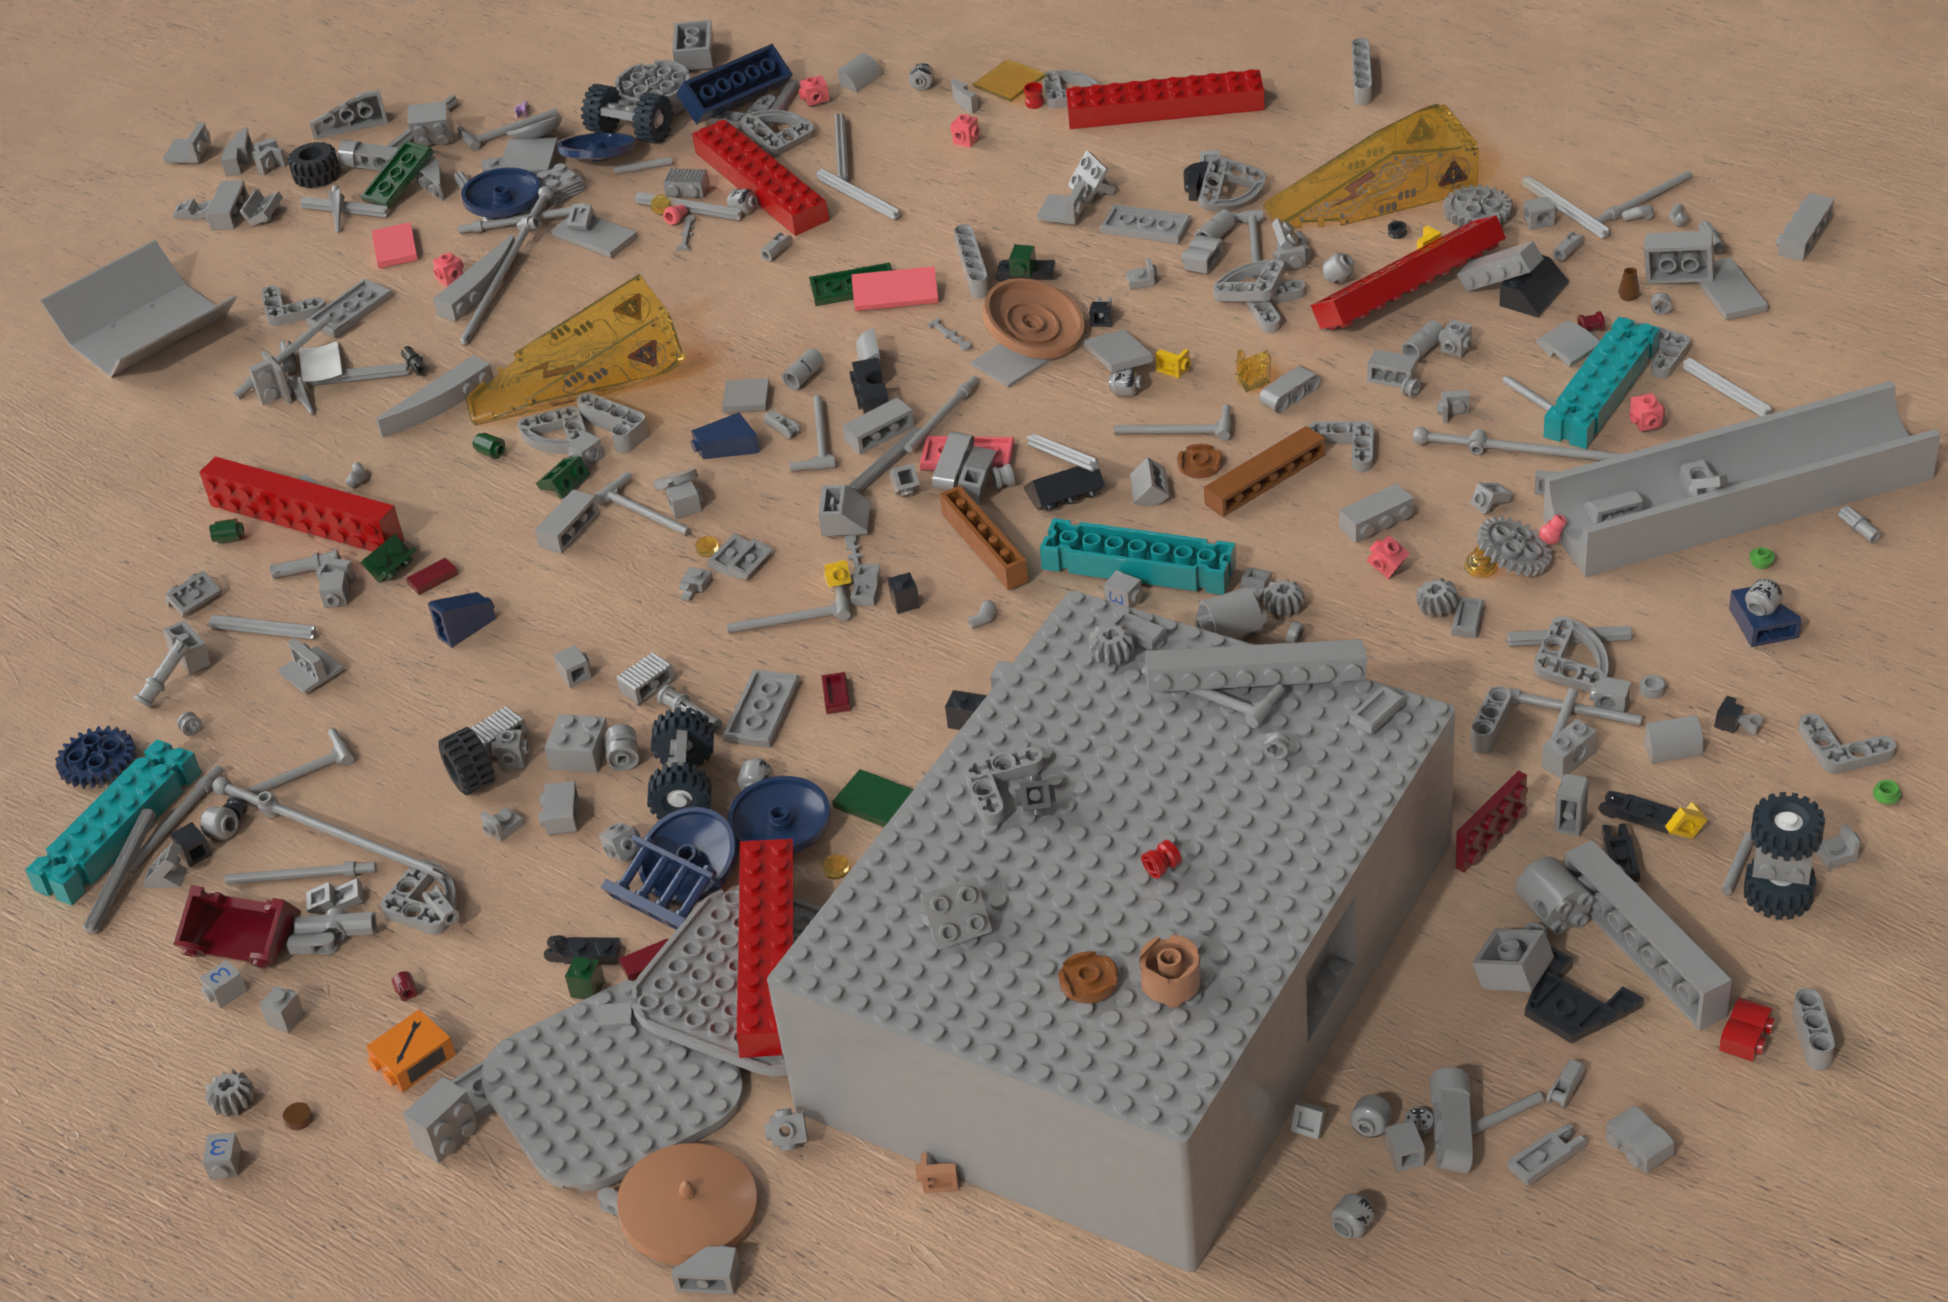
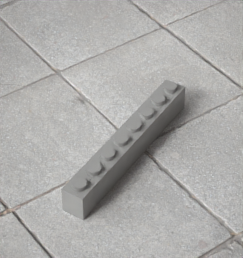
(1255, 665)

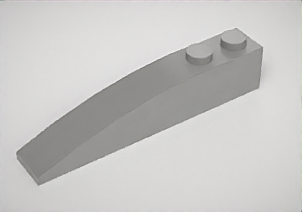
(471, 285)
(436, 397)

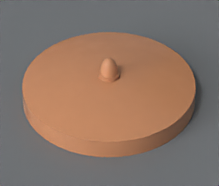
(1033, 318)
(686, 1201)

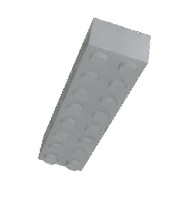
(1651, 937)

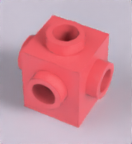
(814, 90)
(965, 130)
(448, 268)
(1646, 412)
(1387, 556)

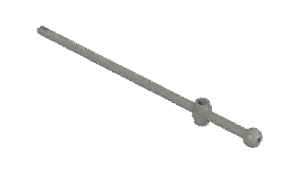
(525, 225)
(1479, 442)
(271, 808)

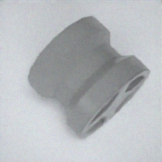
(1002, 476)

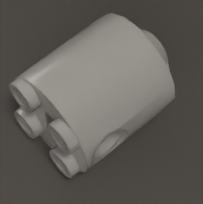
(1232, 614)
(1554, 895)

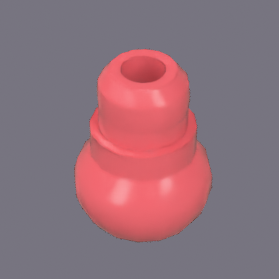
(674, 214)
(1551, 532)

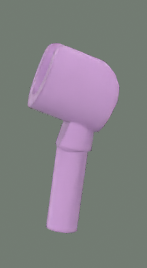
(521, 109)

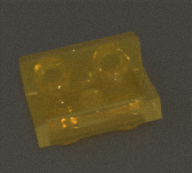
(1253, 371)

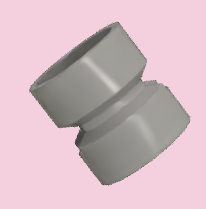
(621, 747)

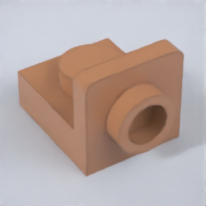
(937, 1177)

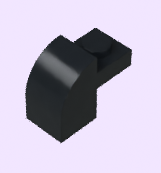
(1194, 178)

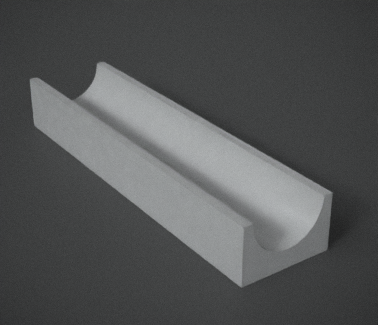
(1774, 472)

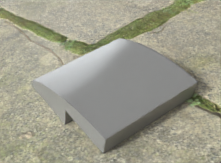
(1568, 342)
(739, 557)

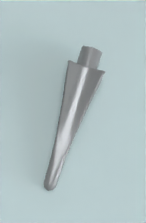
(336, 200)
(299, 392)

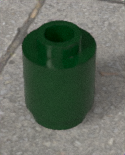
(489, 445)
(226, 531)

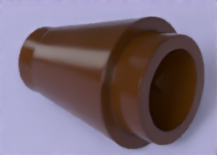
(1629, 285)

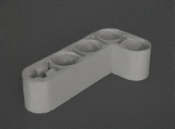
(626, 424)

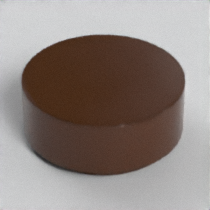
(297, 1116)

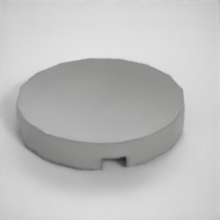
(675, 478)

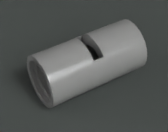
(1217, 225)
(1423, 339)
(802, 369)

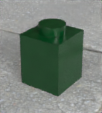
(1022, 260)
(584, 978)

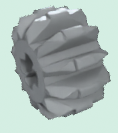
(1437, 597)
(1283, 598)
(1111, 644)
(229, 1093)

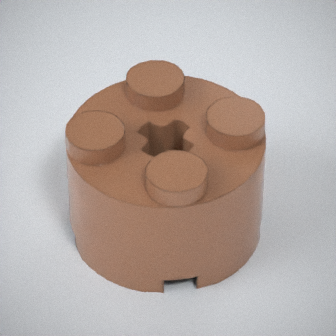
(1170, 970)

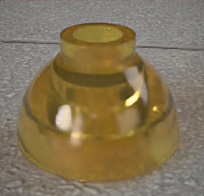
(1478, 565)

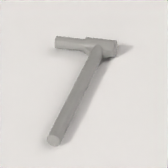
(475, 141)
(1252, 218)
(1221, 428)
(823, 460)
(610, 493)
(839, 609)
(1254, 712)
(339, 754)

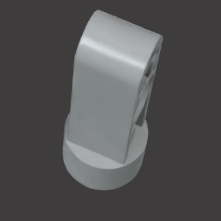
(364, 155)
(1452, 1119)

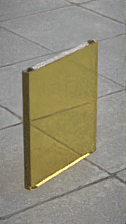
(1008, 80)

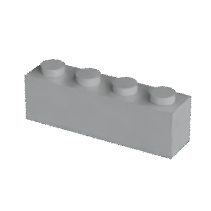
(1805, 227)
(1500, 266)

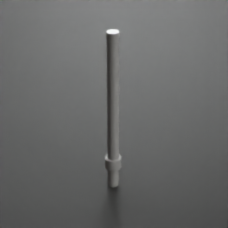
(1616, 211)
(479, 226)
(287, 352)
(963, 391)
(1517, 696)
(203, 786)
(349, 869)

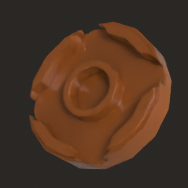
(1199, 461)
(1088, 977)

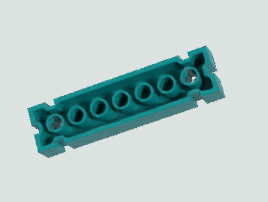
(1601, 382)
(1143, 554)
(103, 828)

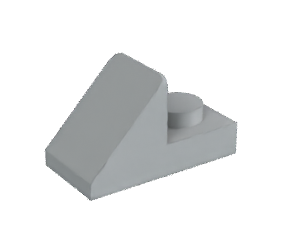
(166, 870)

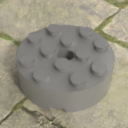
(658, 78)

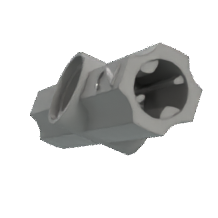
(337, 922)

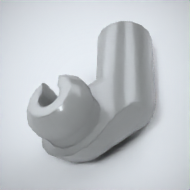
(1636, 212)
(985, 614)

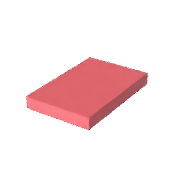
(394, 245)

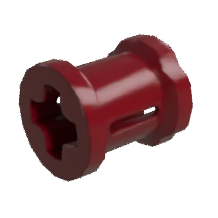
(1592, 322)

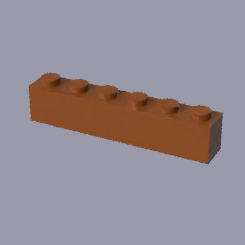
(1264, 471)
(984, 537)

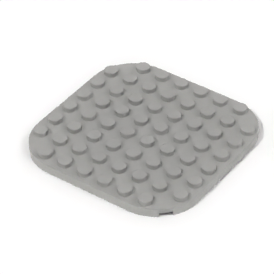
(693, 982)
(603, 1099)

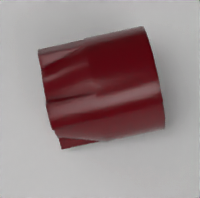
(404, 985)

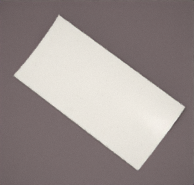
(320, 362)

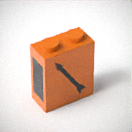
(410, 1051)

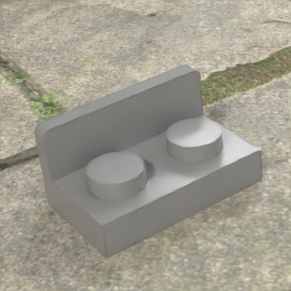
(192, 593)

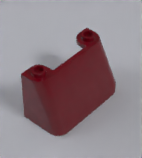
(234, 927)

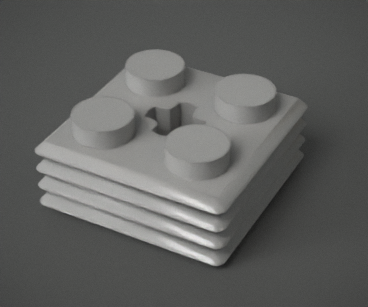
(562, 181)

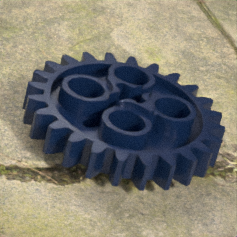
(95, 757)

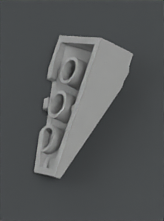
(355, 114)

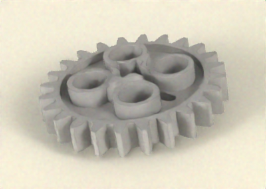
(1475, 204)
(1513, 546)

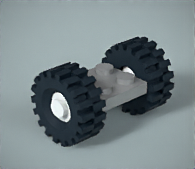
(605, 108)
(681, 742)
(1785, 838)

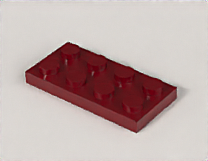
(1491, 821)

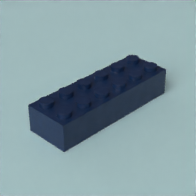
(734, 83)

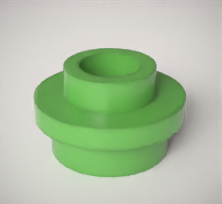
(1761, 558)
(1887, 792)

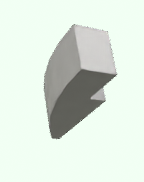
(237, 153)

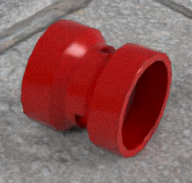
(1033, 95)
(1159, 860)

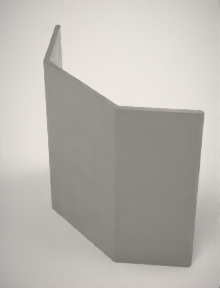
(130, 310)

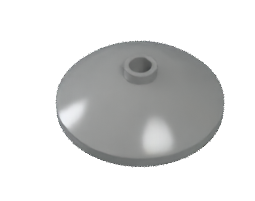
(536, 130)

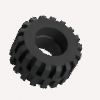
(314, 164)
(466, 761)

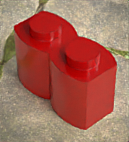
(1746, 1029)

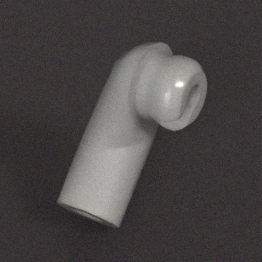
(1676, 215)
(358, 475)

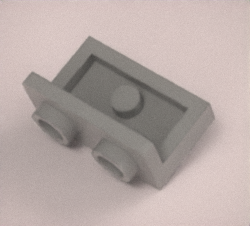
(260, 208)

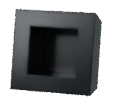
(903, 592)
(193, 844)

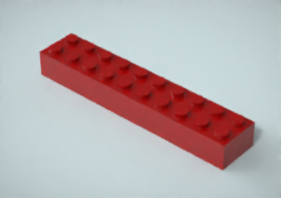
(1165, 99)
(752, 168)
(1407, 273)
(299, 504)
(763, 939)

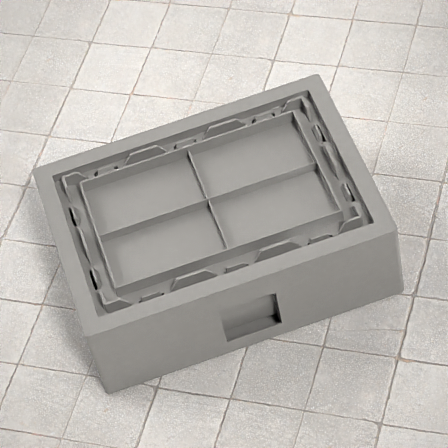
(1120, 1105)

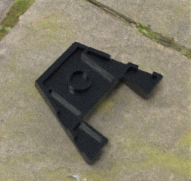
(1570, 1010)

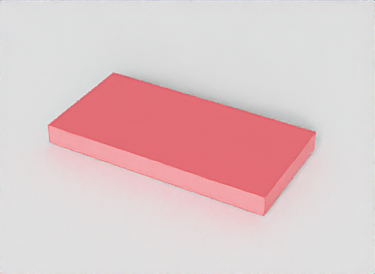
(894, 288)
(934, 446)

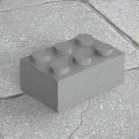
(694, 44)
(1679, 257)

